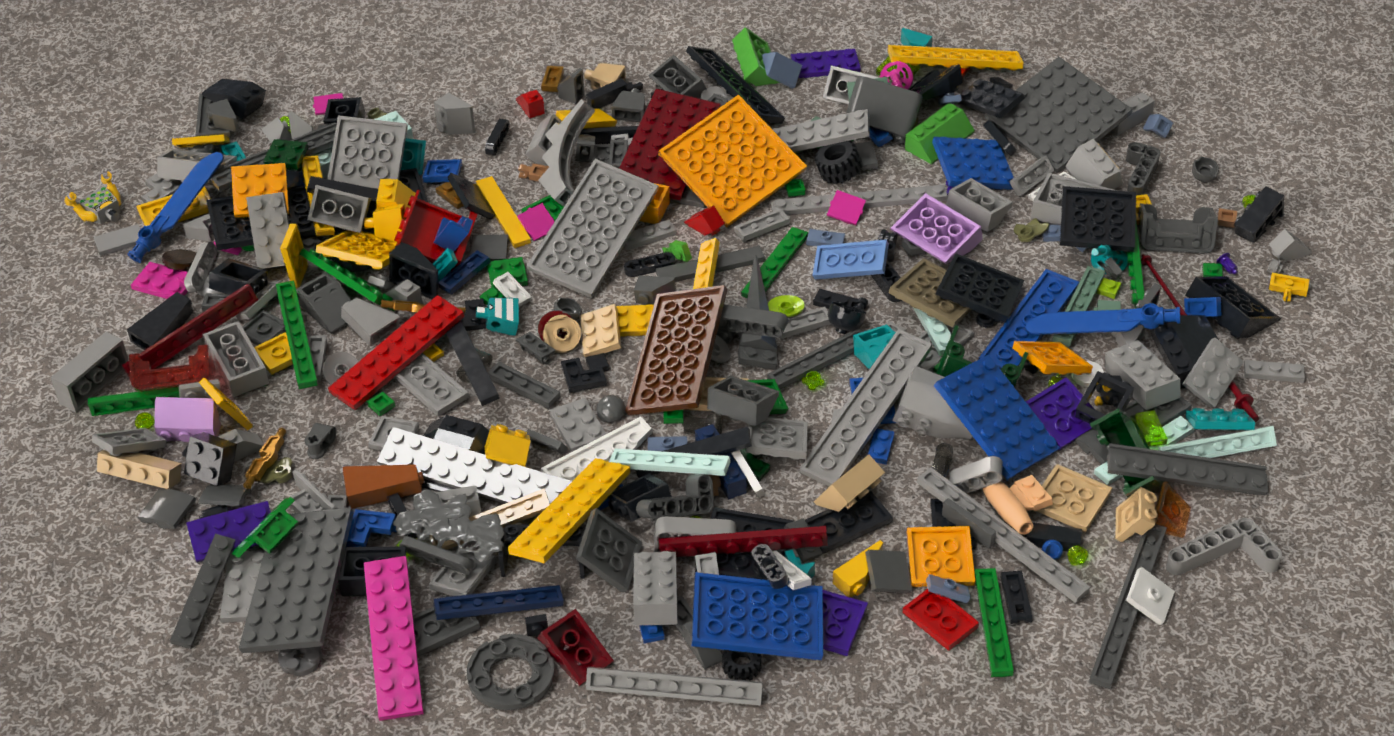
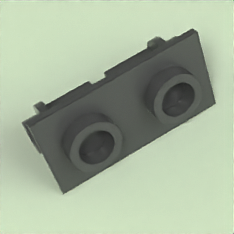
(536, 346)

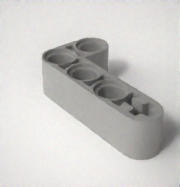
(682, 526)

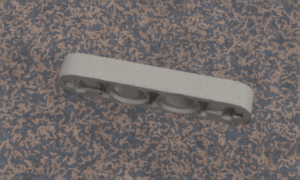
(200, 267)

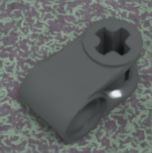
(319, 440)

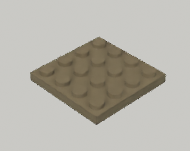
(919, 290)

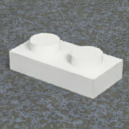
(511, 288)

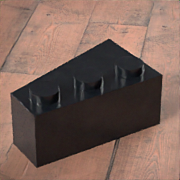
(1257, 216)

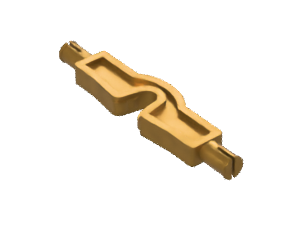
(406, 305)
(268, 455)

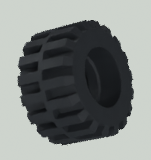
(838, 162)

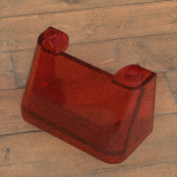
(148, 379)

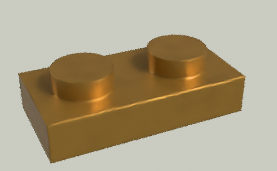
(552, 78)
(448, 193)

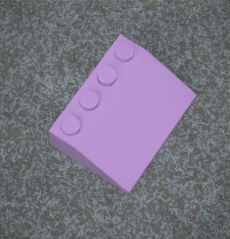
(938, 229)

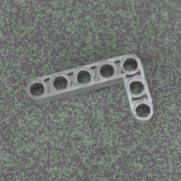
(1237, 534)

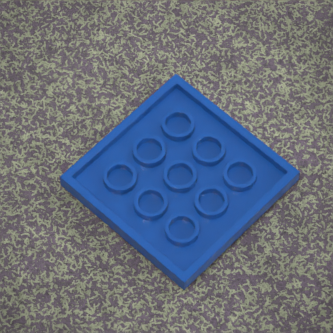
(973, 159)

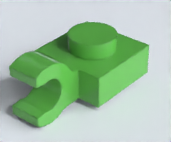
(680, 250)

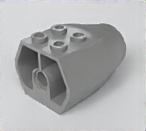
(926, 410)

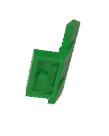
(270, 530)

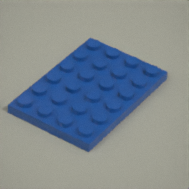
(997, 416)
(757, 618)

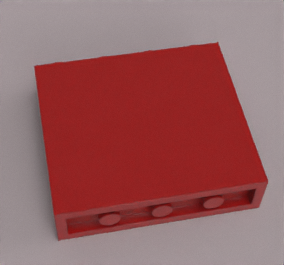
(422, 226)

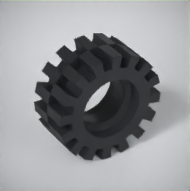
(741, 671)

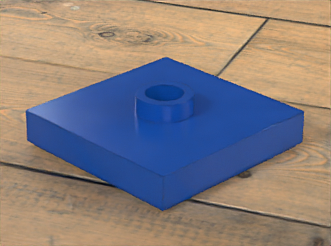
(440, 169)

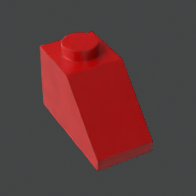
(531, 103)
(706, 221)

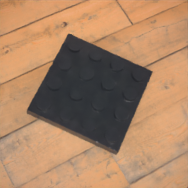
(1098, 218)
(980, 287)
(742, 563)

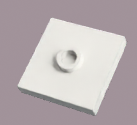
(1150, 596)

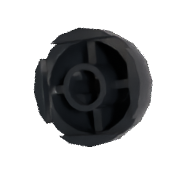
(845, 317)

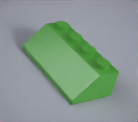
(749, 53)
(946, 122)

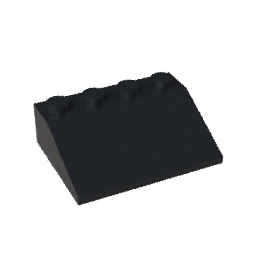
(1239, 309)
(1183, 342)

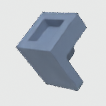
(1158, 124)

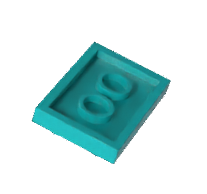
(1220, 419)

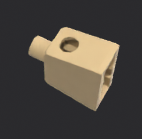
(605, 74)

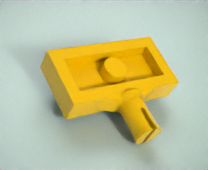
(1288, 285)

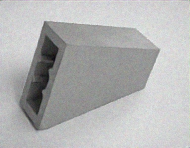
(369, 320)

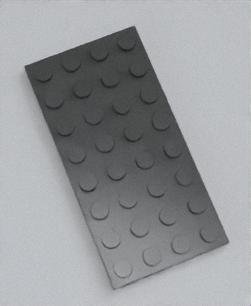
(298, 584)

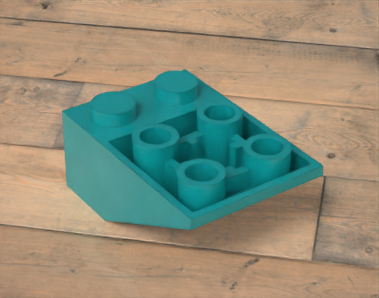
(871, 343)

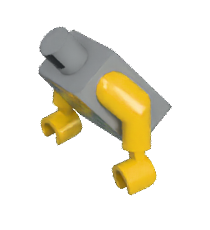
(99, 205)

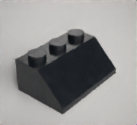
(352, 570)

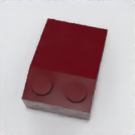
(574, 646)

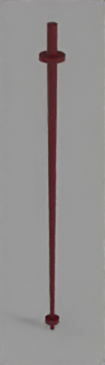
(1242, 401)

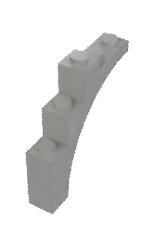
(558, 156)

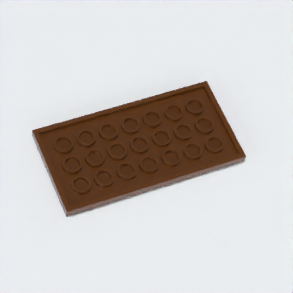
(676, 350)

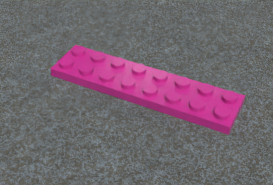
(393, 638)

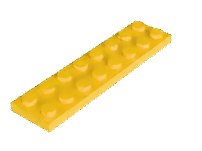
(952, 56)
(569, 510)

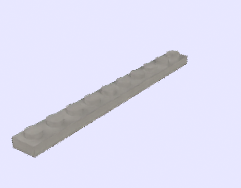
(873, 199)
(1007, 537)

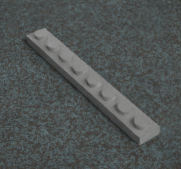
(674, 686)

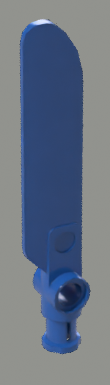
(150, 235)
(1102, 320)

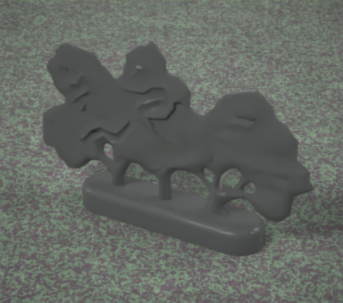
(446, 523)

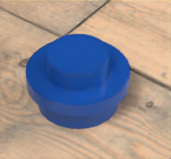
(1053, 549)

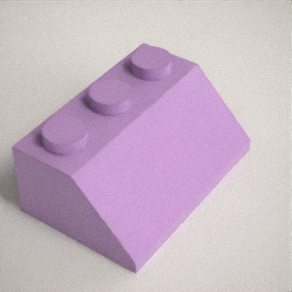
(182, 417)

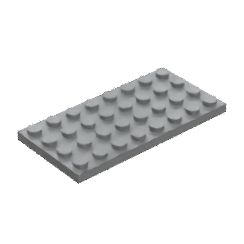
(592, 228)

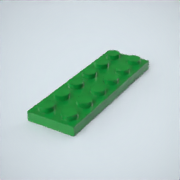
(345, 276)

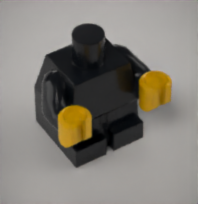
(1108, 395)

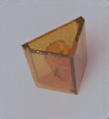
(1172, 511)

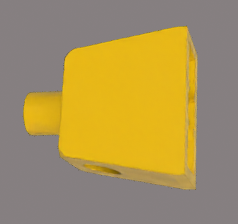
(386, 221)

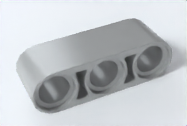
(977, 474)

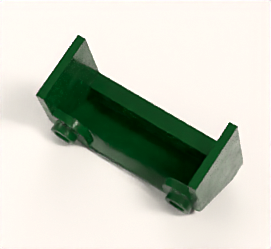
(953, 361)
(1123, 430)

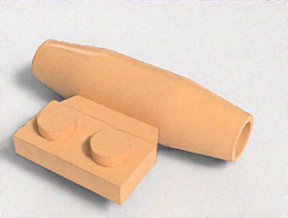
(1015, 501)

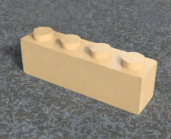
(140, 468)

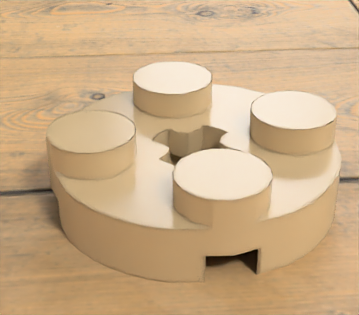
(567, 325)

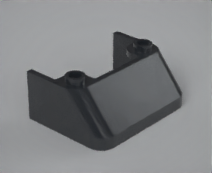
(514, 530)

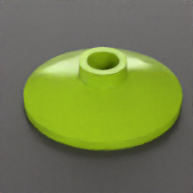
(787, 304)

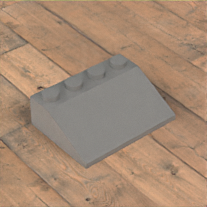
(1049, 197)

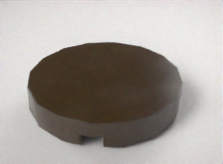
(178, 259)

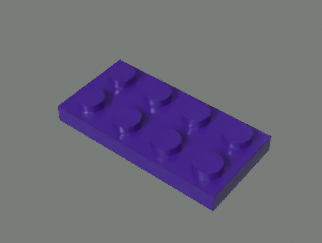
(819, 63)
(232, 524)

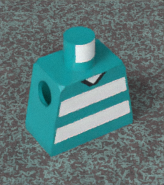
(501, 315)

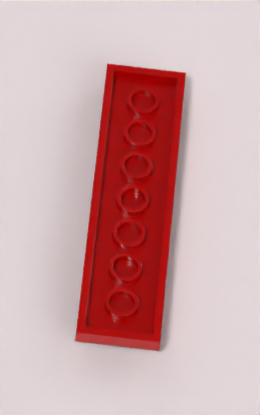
(396, 352)

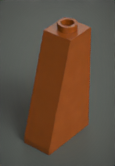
(374, 483)

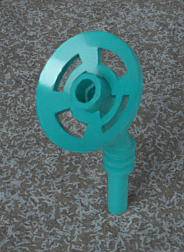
(1105, 253)

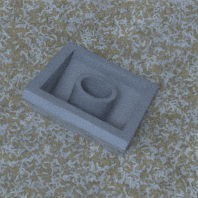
(781, 68)

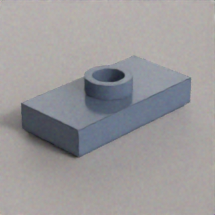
(949, 98)
(820, 237)
(665, 443)
(948, 588)

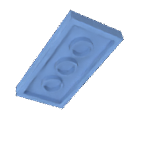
(850, 259)

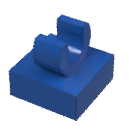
(651, 633)

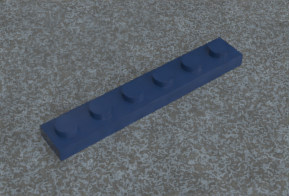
(498, 602)

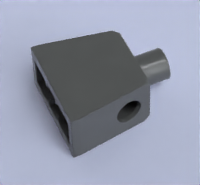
(629, 106)

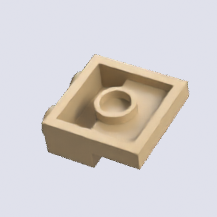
(1135, 514)

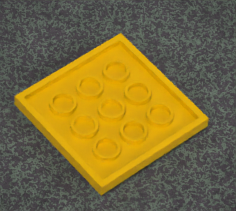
(358, 247)

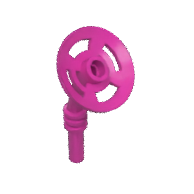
(896, 77)

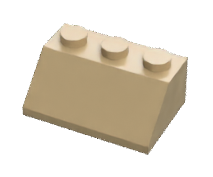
(851, 485)

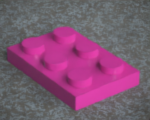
(160, 281)

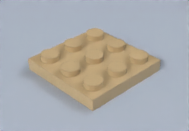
(1074, 497)

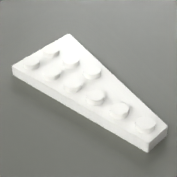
(625, 437)

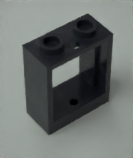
(234, 274)
(1089, 414)
(625, 499)

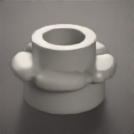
(1274, 266)

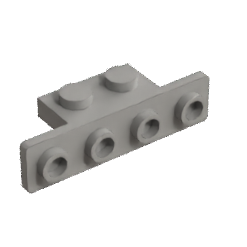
(309, 497)

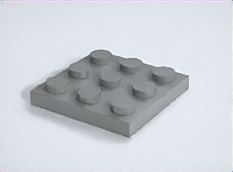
(779, 438)

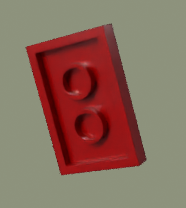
(940, 618)

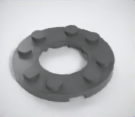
(510, 646)

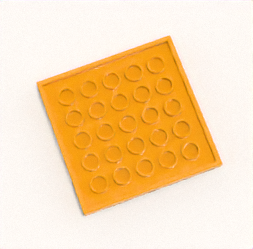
(732, 160)

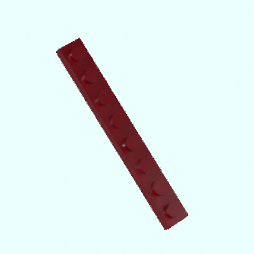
(194, 329)
(745, 541)

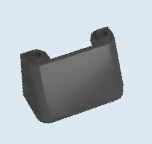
(888, 106)
(1178, 235)

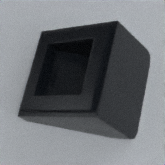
(997, 80)

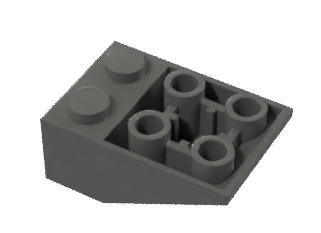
(323, 301)

